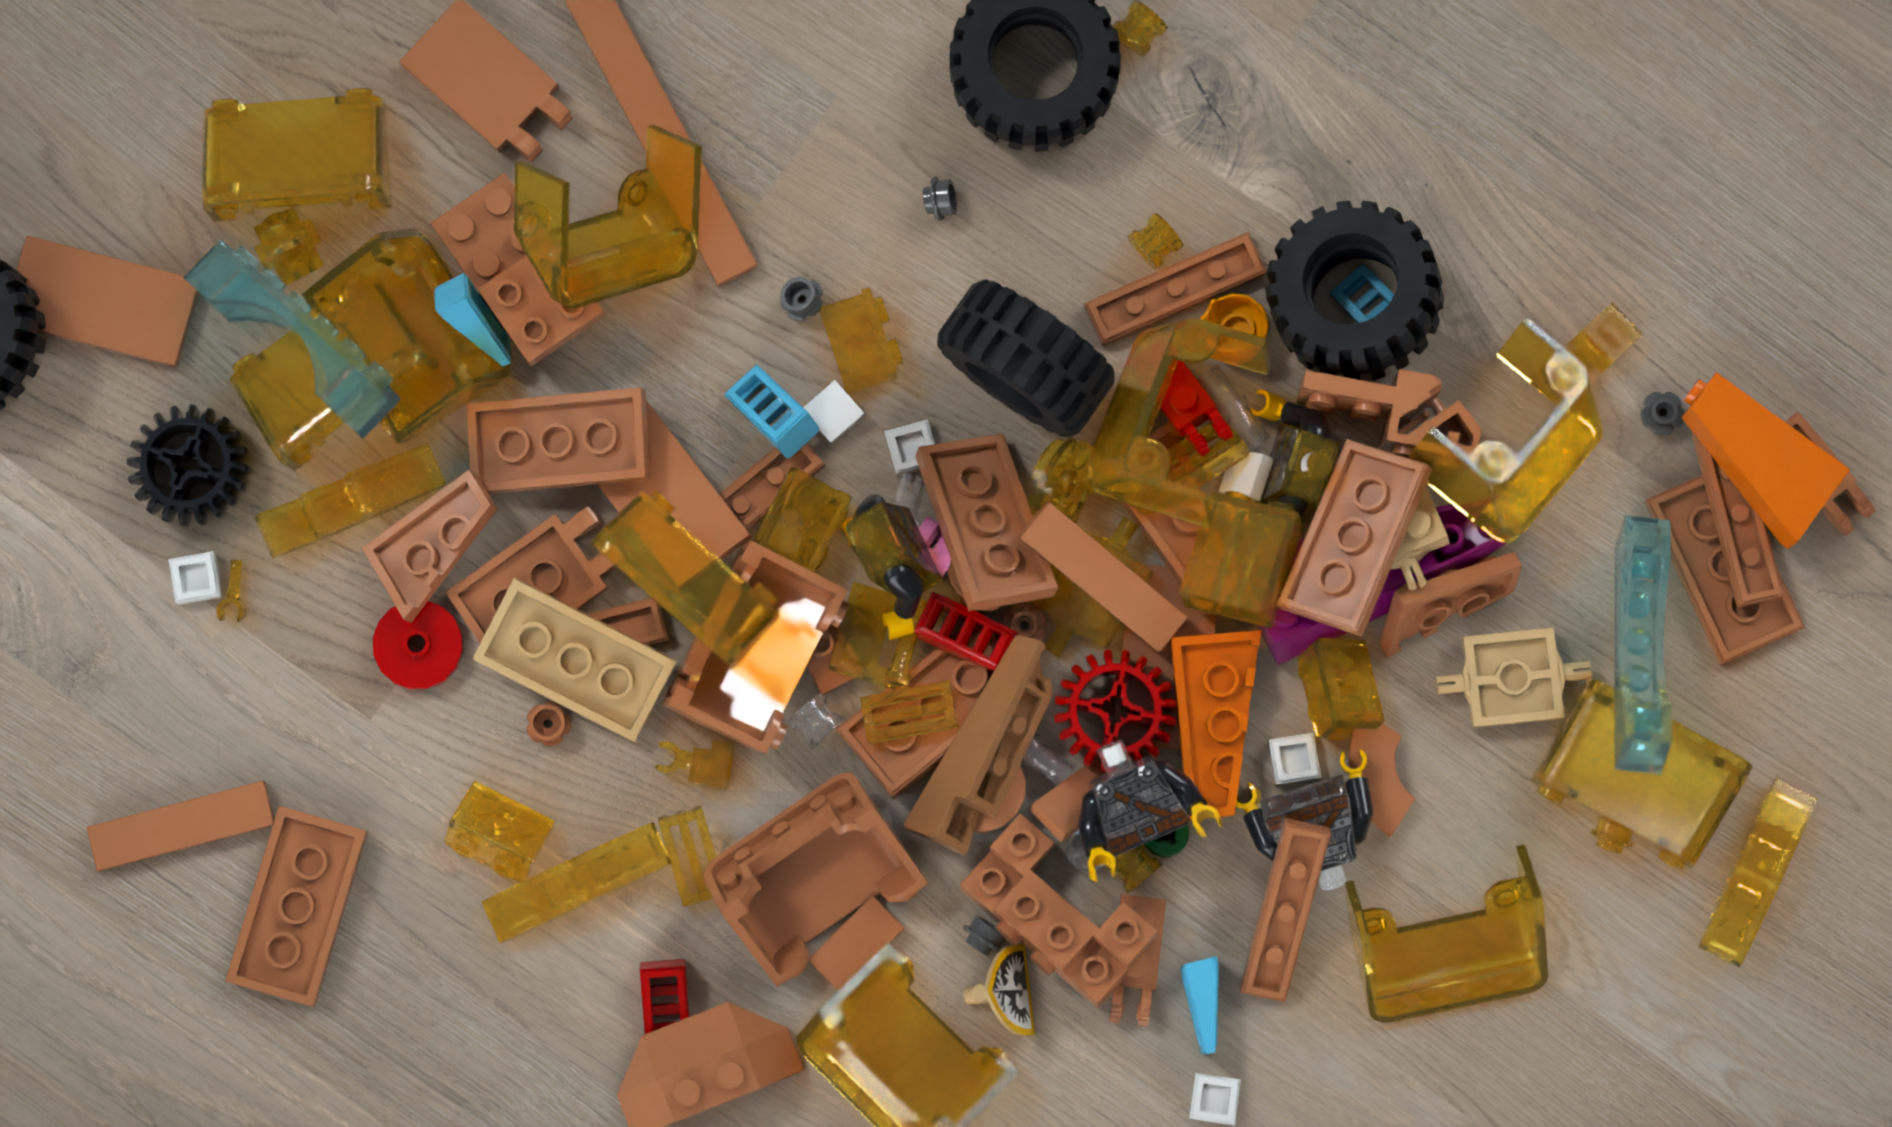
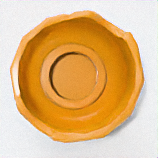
(1238, 313)

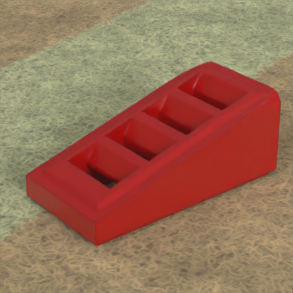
(955, 611)
(663, 968)

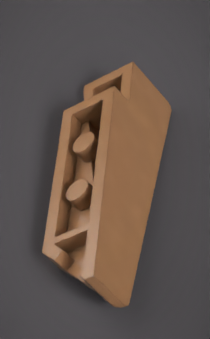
(986, 750)

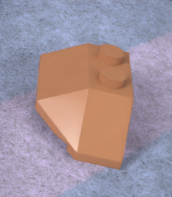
(704, 1064)

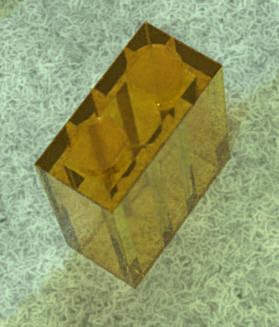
(1242, 558)

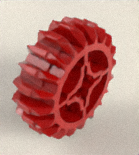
(1122, 672)

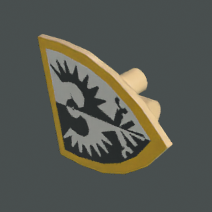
(1007, 991)

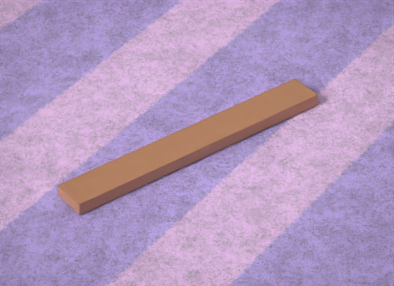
(648, 105)

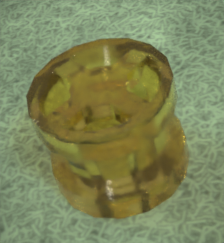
(1139, 28)
(1155, 241)
(1134, 867)

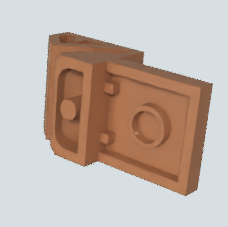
(485, 247)
(1396, 403)

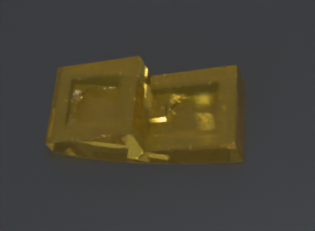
(1604, 340)

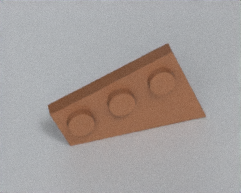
(429, 541)
(1449, 593)

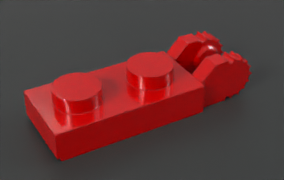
(1189, 406)

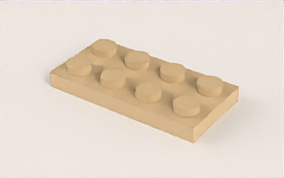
(574, 659)

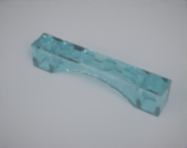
(342, 380)
(1640, 689)

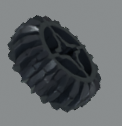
(195, 445)

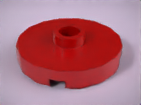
(423, 668)

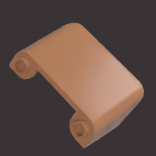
(752, 697)
(809, 873)

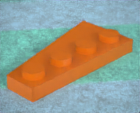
(1213, 702)

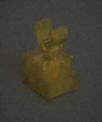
(706, 766)

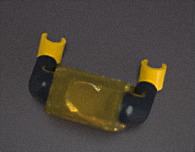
(1300, 454)
(892, 557)

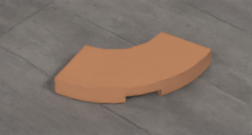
(1387, 794)

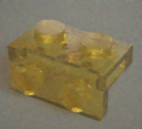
(498, 832)

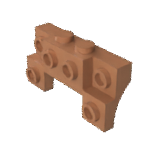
(1046, 923)

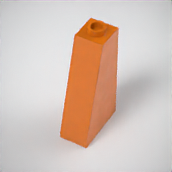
(1763, 456)

